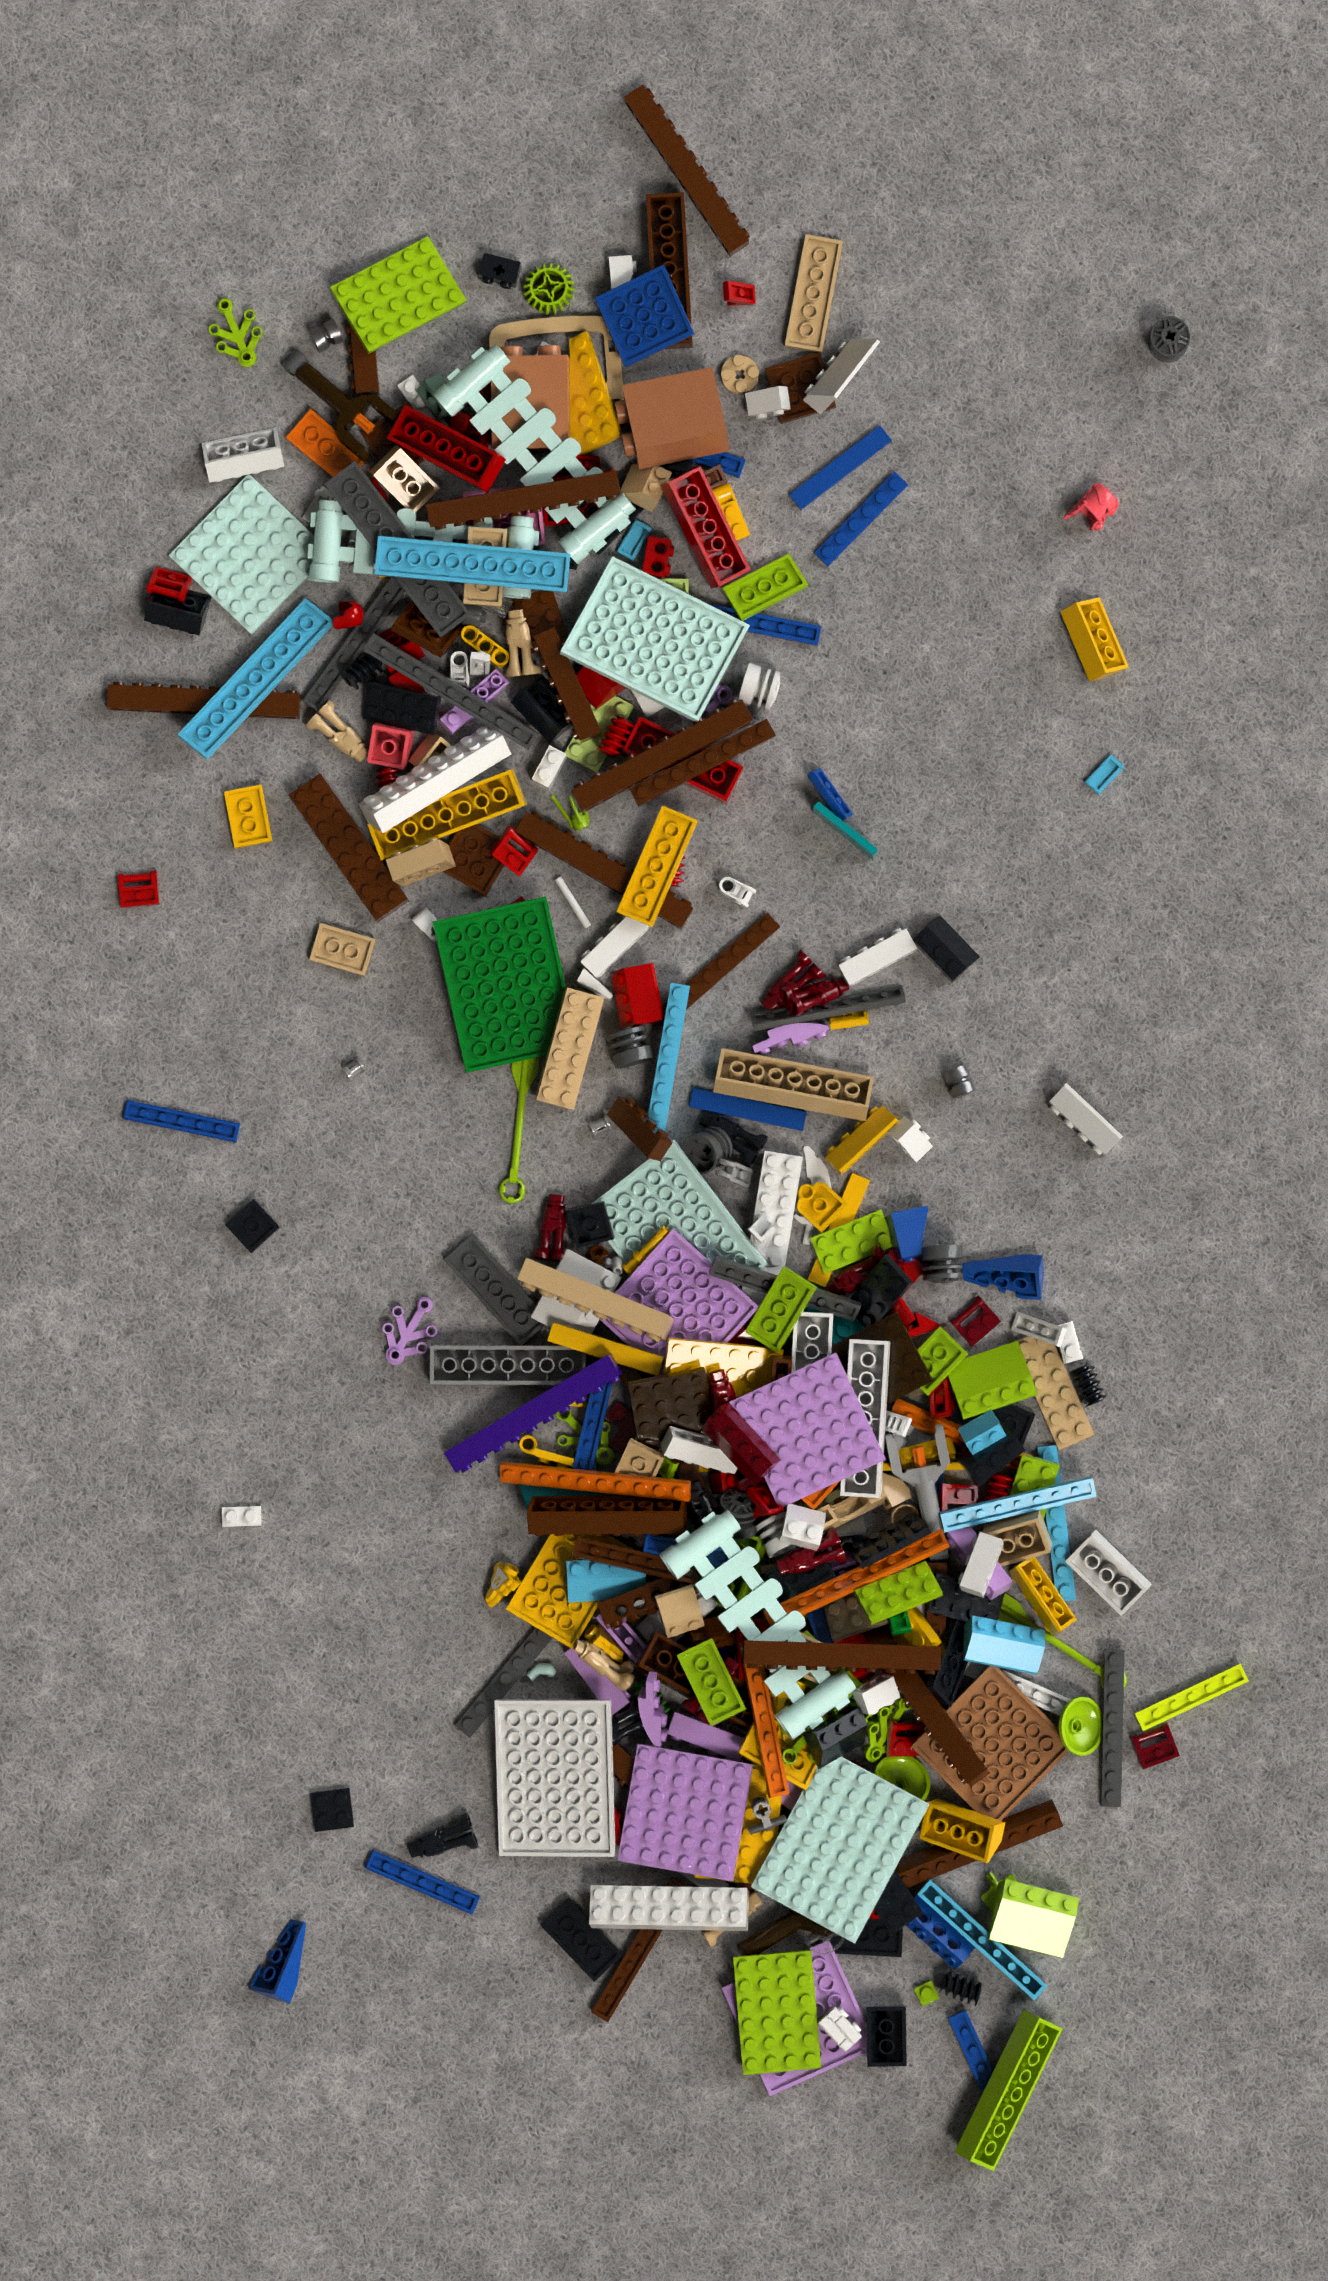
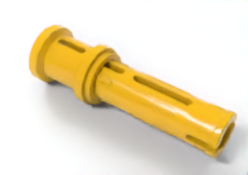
(639, 1256)

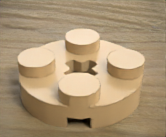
(740, 385)

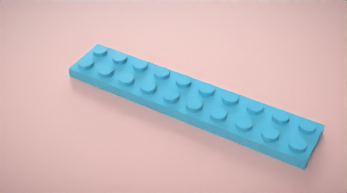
(472, 564)
(256, 679)

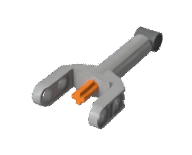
(923, 1478)

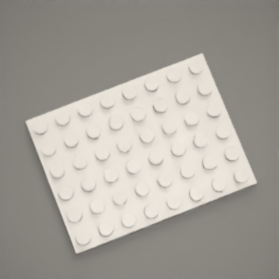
(555, 1778)

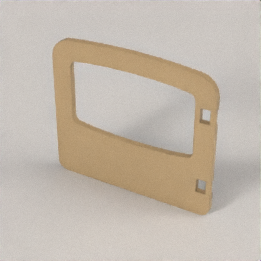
(596, 324)

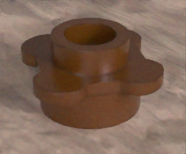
(597, 1249)

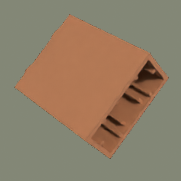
(550, 388)
(673, 418)

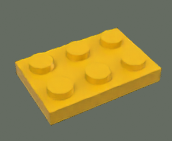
(248, 816)

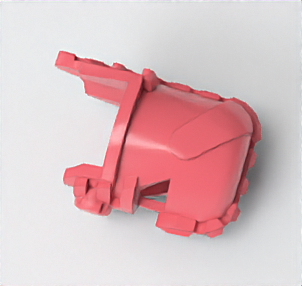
(1094, 506)

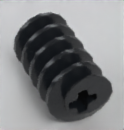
(361, 670)
(1088, 1384)
(961, 1987)

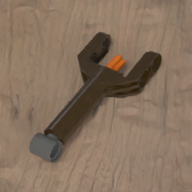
(349, 410)
(773, 1934)

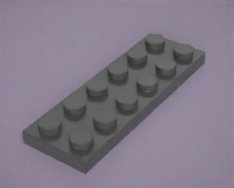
(494, 1289)

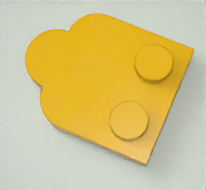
(819, 1204)

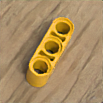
(481, 638)

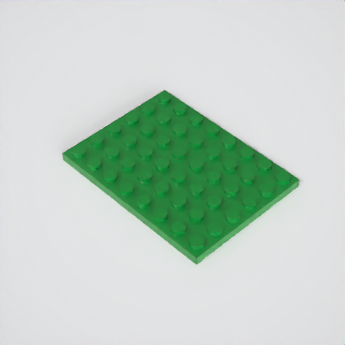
(502, 981)

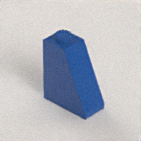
(907, 1232)

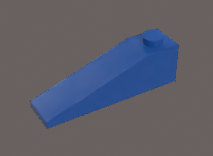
(1015, 1273)
(280, 1974)

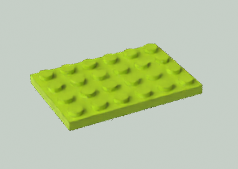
(398, 295)
(777, 2012)

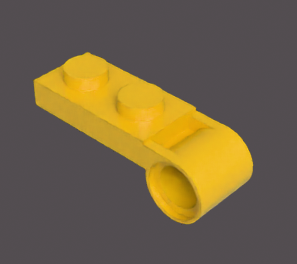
(731, 510)
(930, 1451)
(545, 1456)

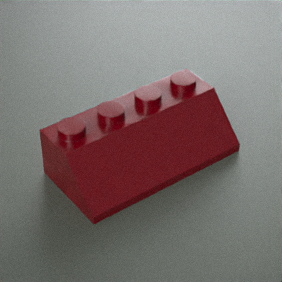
(740, 1443)

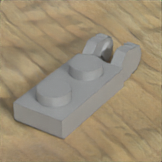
(735, 1173)

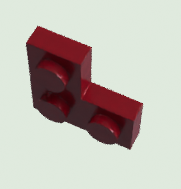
(625, 1422)

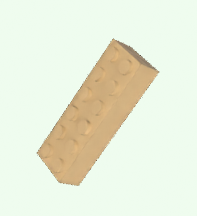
(569, 1048)

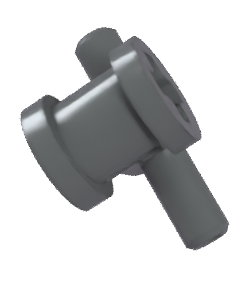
(763, 1814)

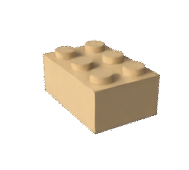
(404, 479)
(420, 862)
(1022, 1536)

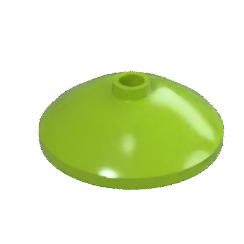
(1081, 1726)
(906, 1773)

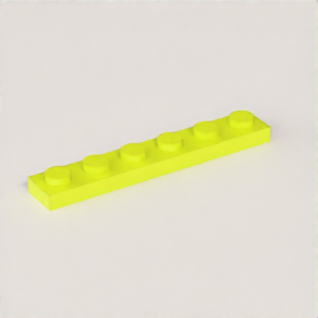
(1191, 1697)

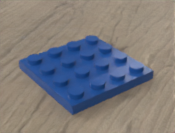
(644, 316)

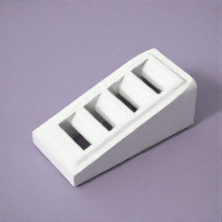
(592, 984)
(893, 1422)

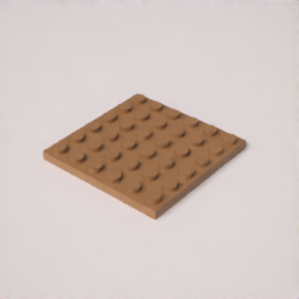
(1008, 1737)

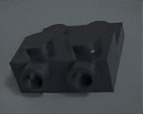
(589, 1224)

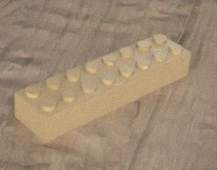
(793, 1084)
(595, 1299)

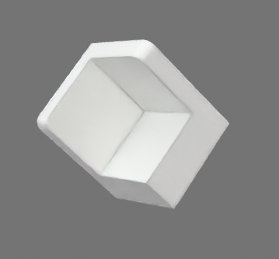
(761, 1229)

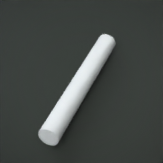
(573, 903)

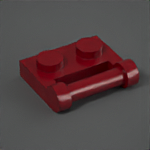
(979, 1326)
(1157, 1752)

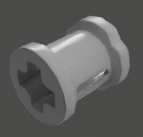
(354, 1068)
(600, 1125)

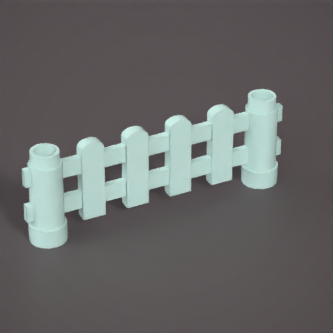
(465, 388)
(330, 522)
(692, 1551)

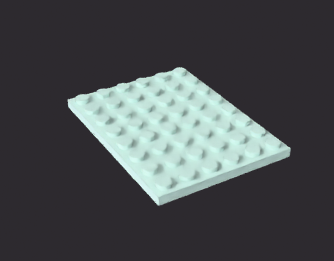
(654, 639)
(678, 1198)
(840, 1847)

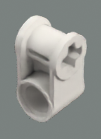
(460, 673)
(737, 892)
(424, 921)

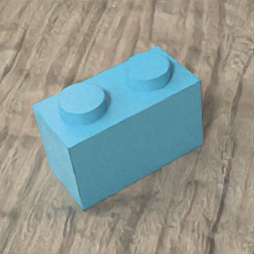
(982, 1432)

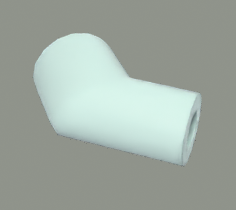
(541, 1668)

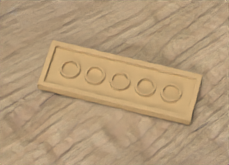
(813, 293)
(1055, 1393)

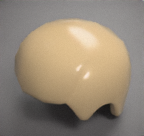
(901, 1511)

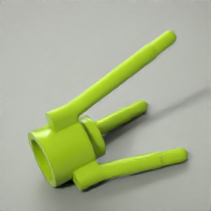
(579, 820)

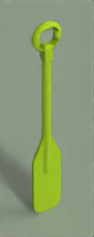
(524, 1075)
(1013, 1612)

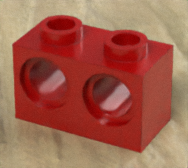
(653, 557)

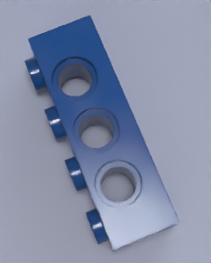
(939, 1934)

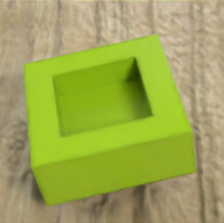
(926, 1993)

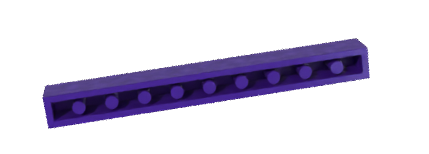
(532, 1413)

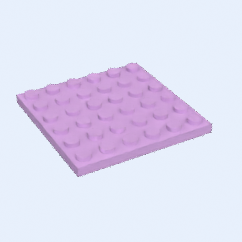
(679, 1284)
(812, 1427)
(685, 1812)
(830, 1991)

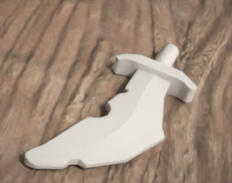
(816, 1173)

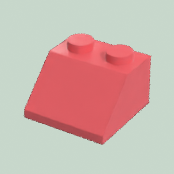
(390, 746)

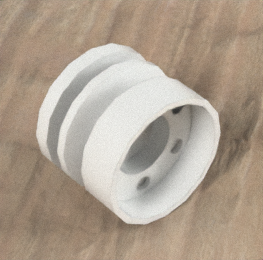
(759, 686)
(773, 1527)

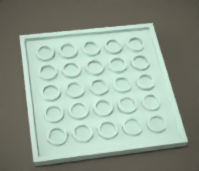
(247, 554)

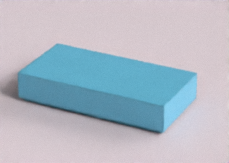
(634, 540)
(1104, 774)

